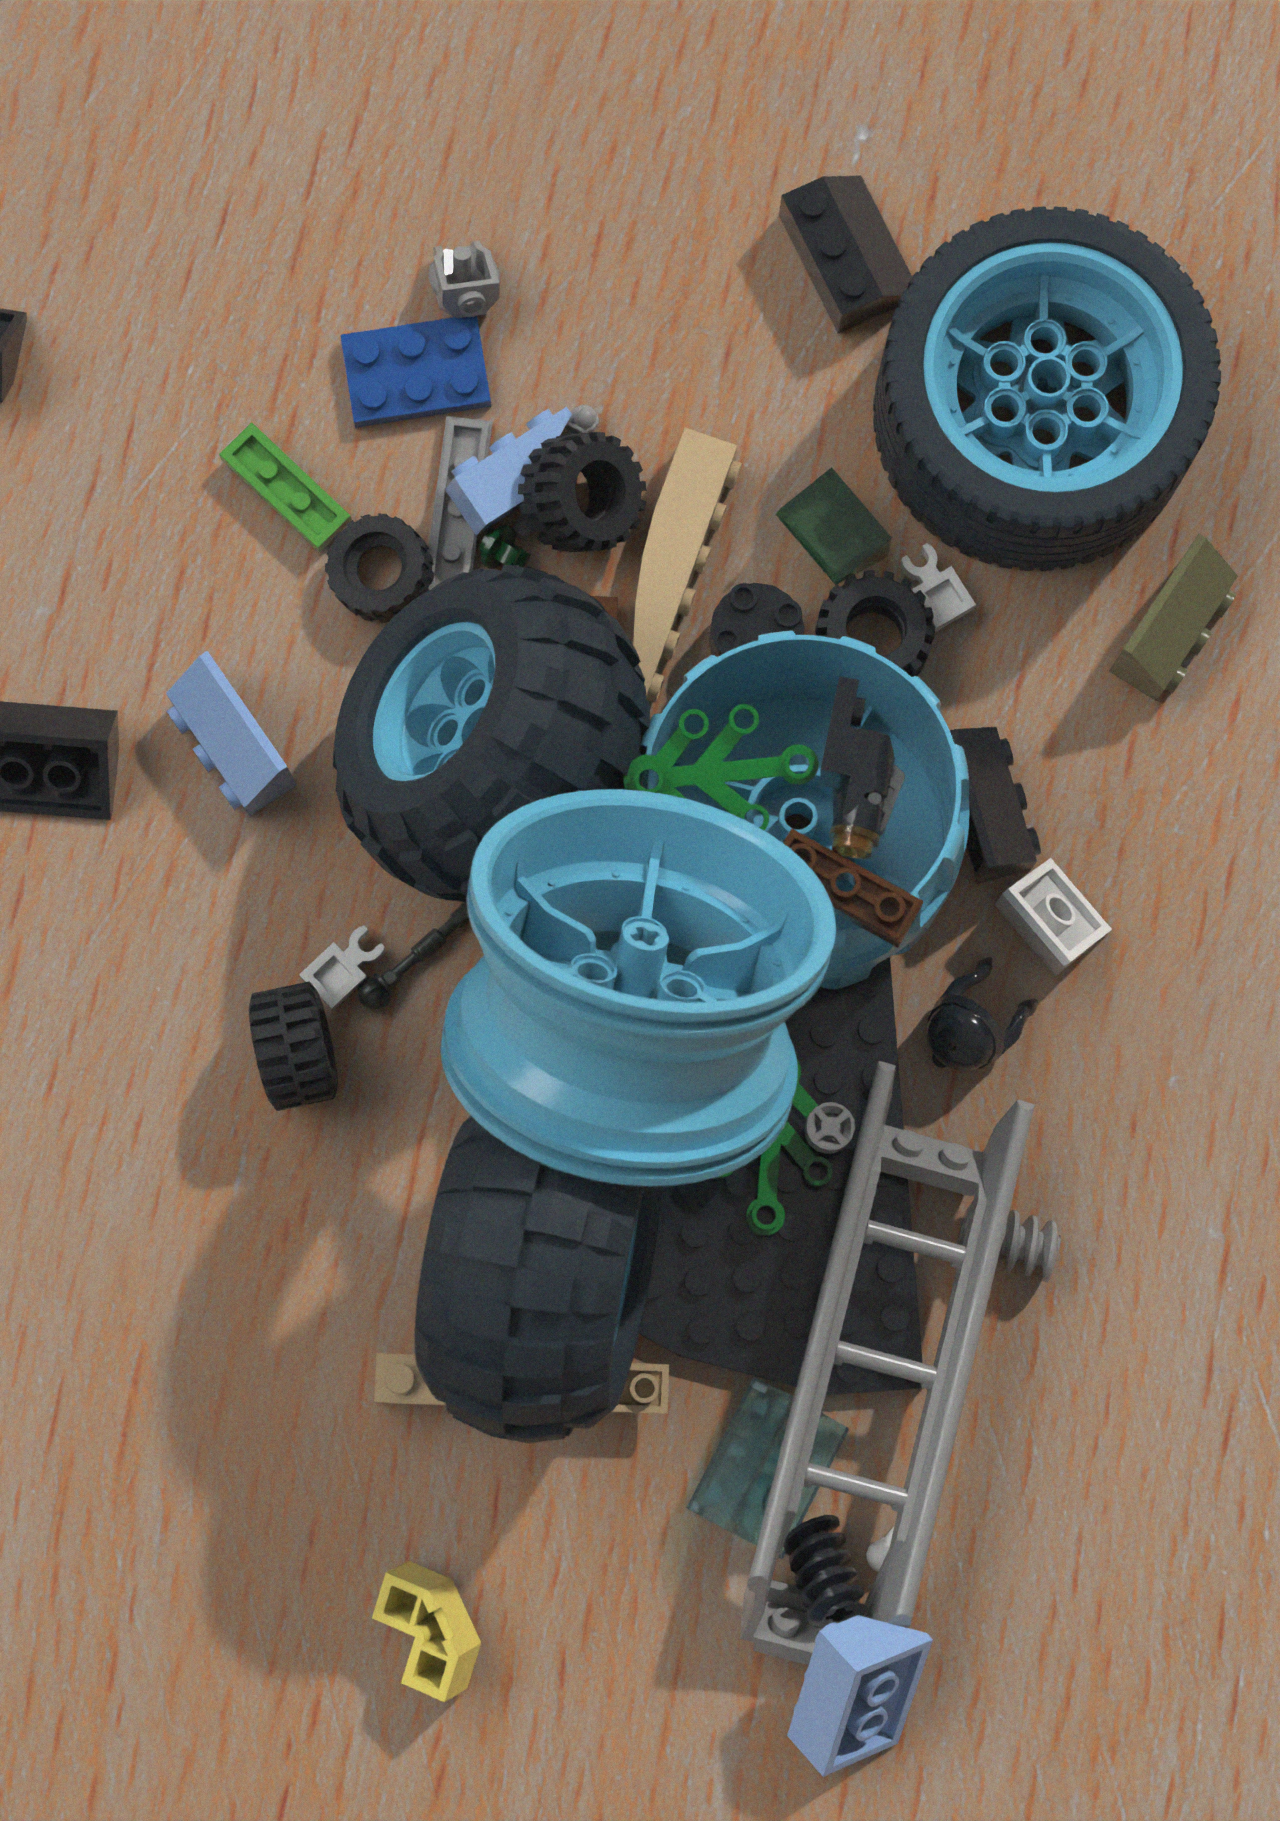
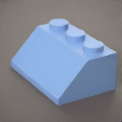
(228, 737)
(857, 1691)

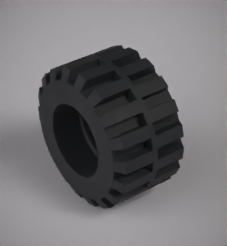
(612, 486)
(887, 598)
(293, 1046)

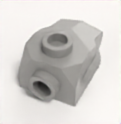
(464, 280)

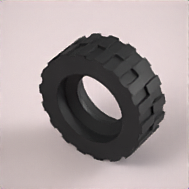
(354, 543)

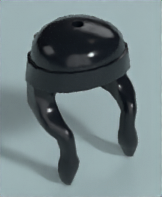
(964, 1032)

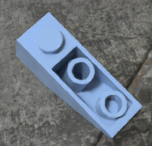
(489, 488)

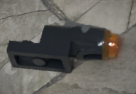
(862, 776)

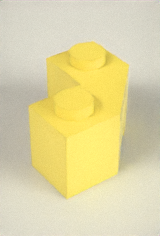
(434, 1614)

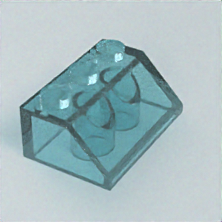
(744, 1464)

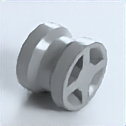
(835, 1122)

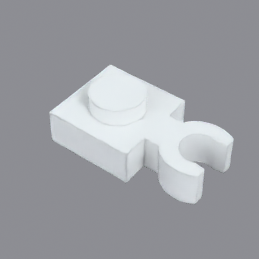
(942, 589)
(337, 972)

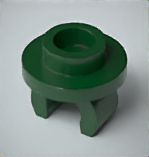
(499, 548)

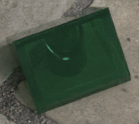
(835, 527)

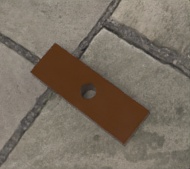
(871, 903)

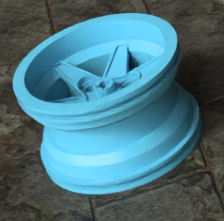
(634, 986)

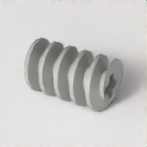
(1025, 1243)

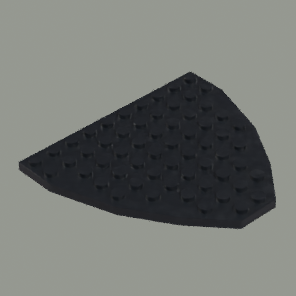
(753, 1297)

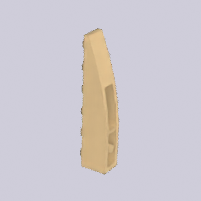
(677, 548)
(401, 1382)

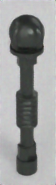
(376, 990)

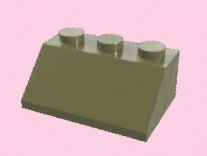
(1177, 621)

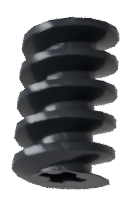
(822, 1571)

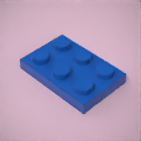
(415, 370)

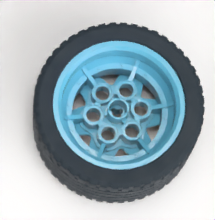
(1037, 274)

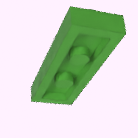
(285, 487)

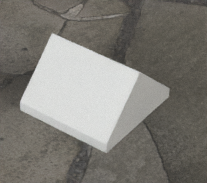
(1052, 916)

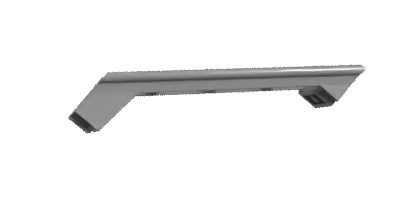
(773, 1609)

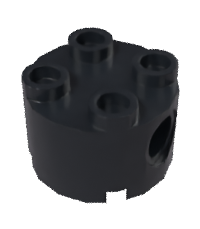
(752, 612)

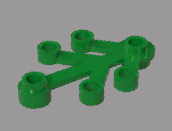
(709, 770)
(770, 1166)

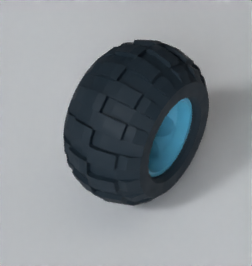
(479, 707)
(530, 1290)

